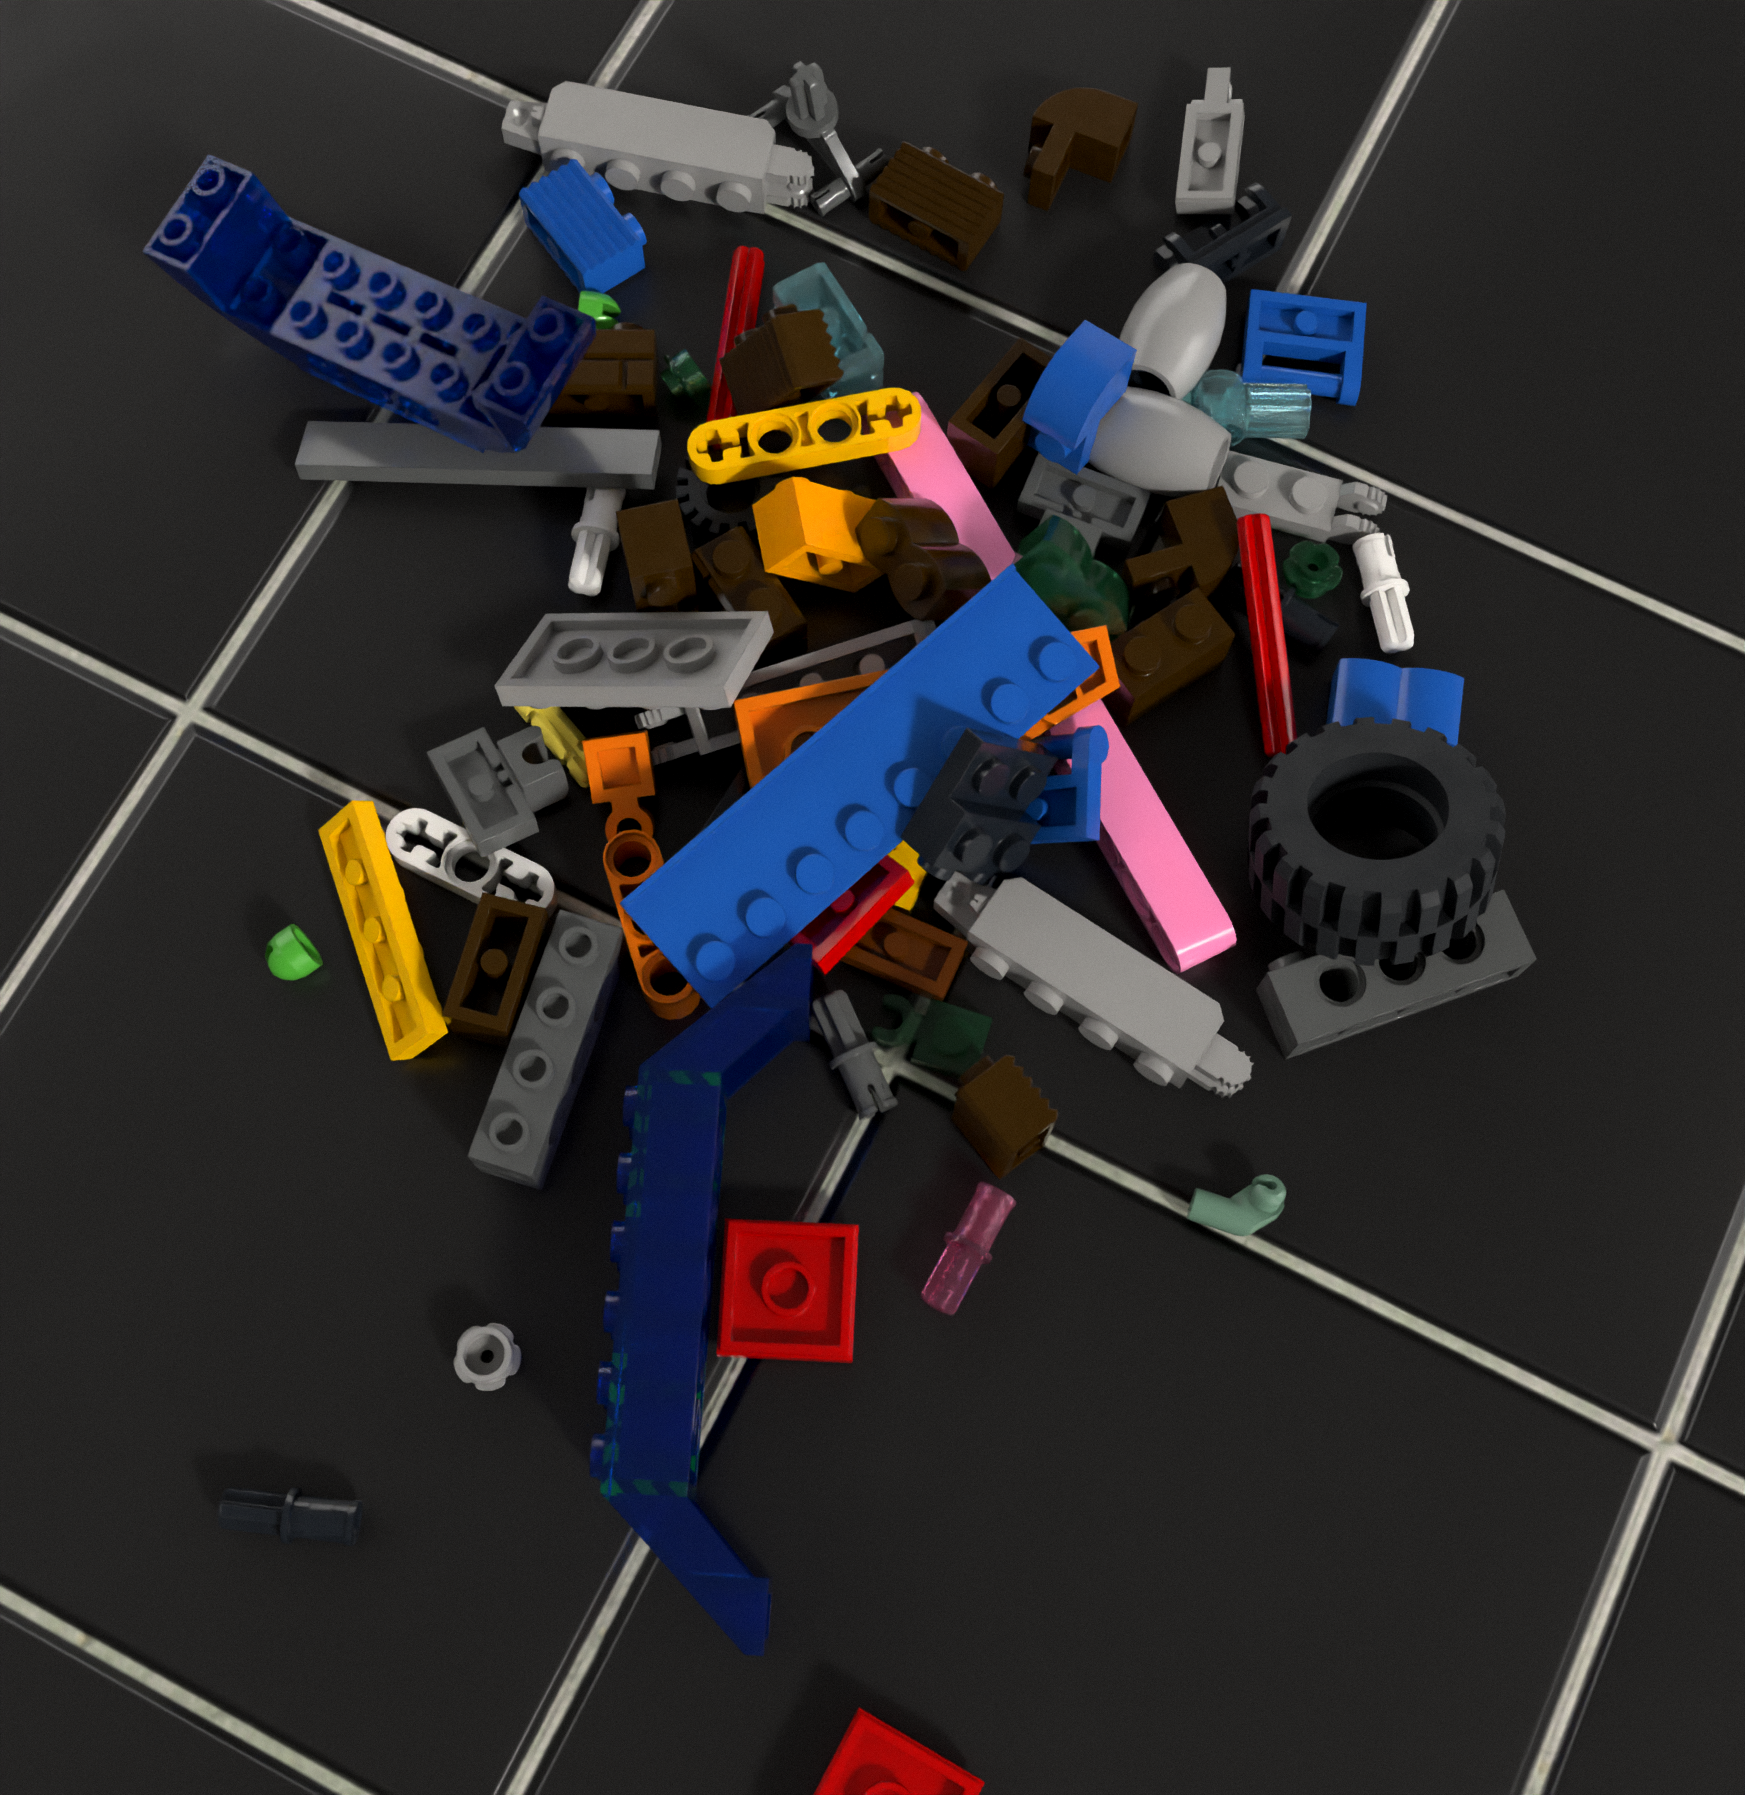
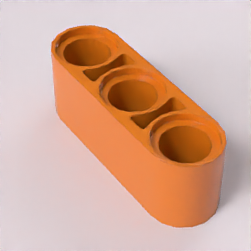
(646, 956)

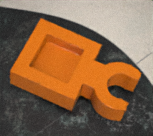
(621, 773)

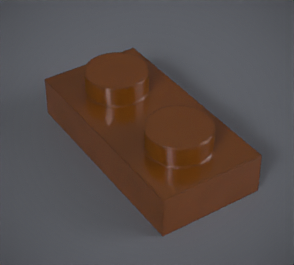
(909, 954)

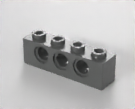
(1309, 1019)
(549, 1050)

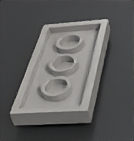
(636, 660)

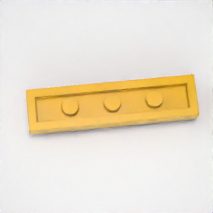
(382, 931)

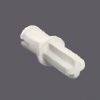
(595, 539)
(1384, 592)

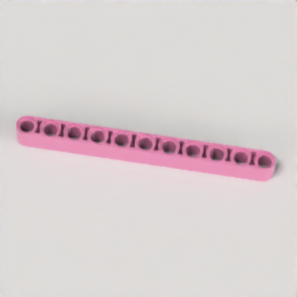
(1134, 825)

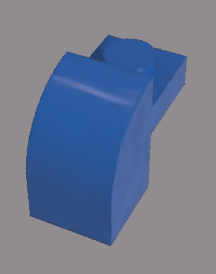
(1076, 393)

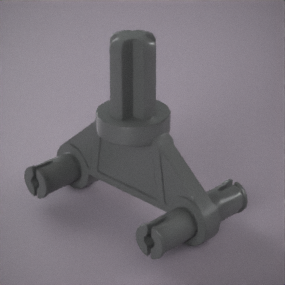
(813, 114)

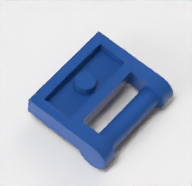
(1308, 331)
(1072, 802)

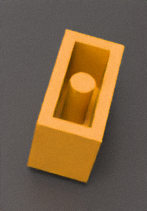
(811, 534)

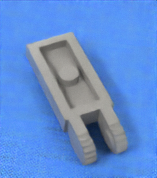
(1300, 499)

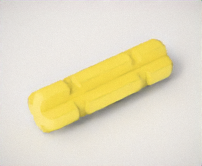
(561, 738)

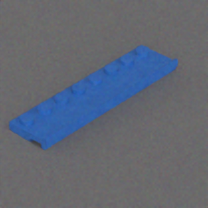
(853, 787)

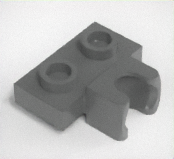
(1092, 502)
(499, 787)

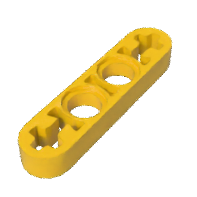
(802, 425)

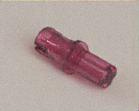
(967, 1248)

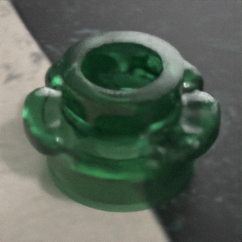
(684, 377)
(1307, 582)

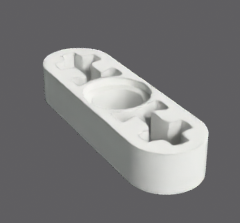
(439, 831)

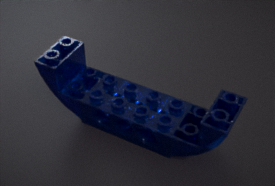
(368, 319)

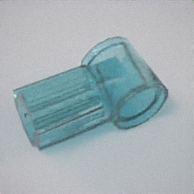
(1253, 408)

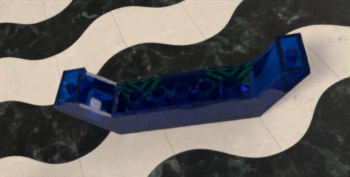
(667, 1286)

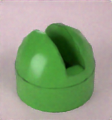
(600, 307)
(292, 954)

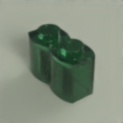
(1070, 582)

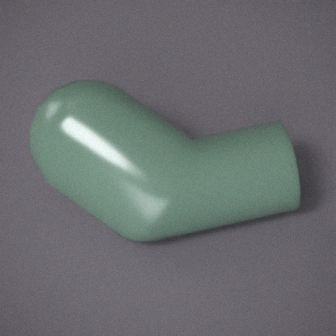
(1242, 1212)

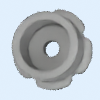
(470, 1349)

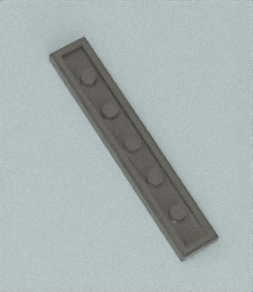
(424, 456)

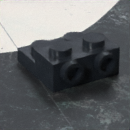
(977, 808)

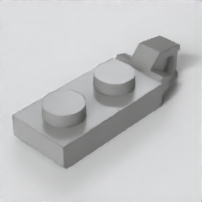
(1211, 149)

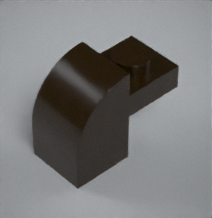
(1080, 132)
(1198, 550)

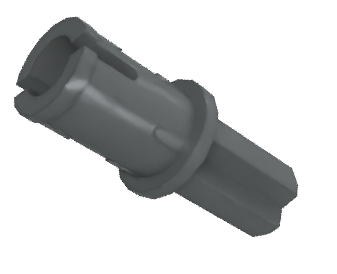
(853, 1054)

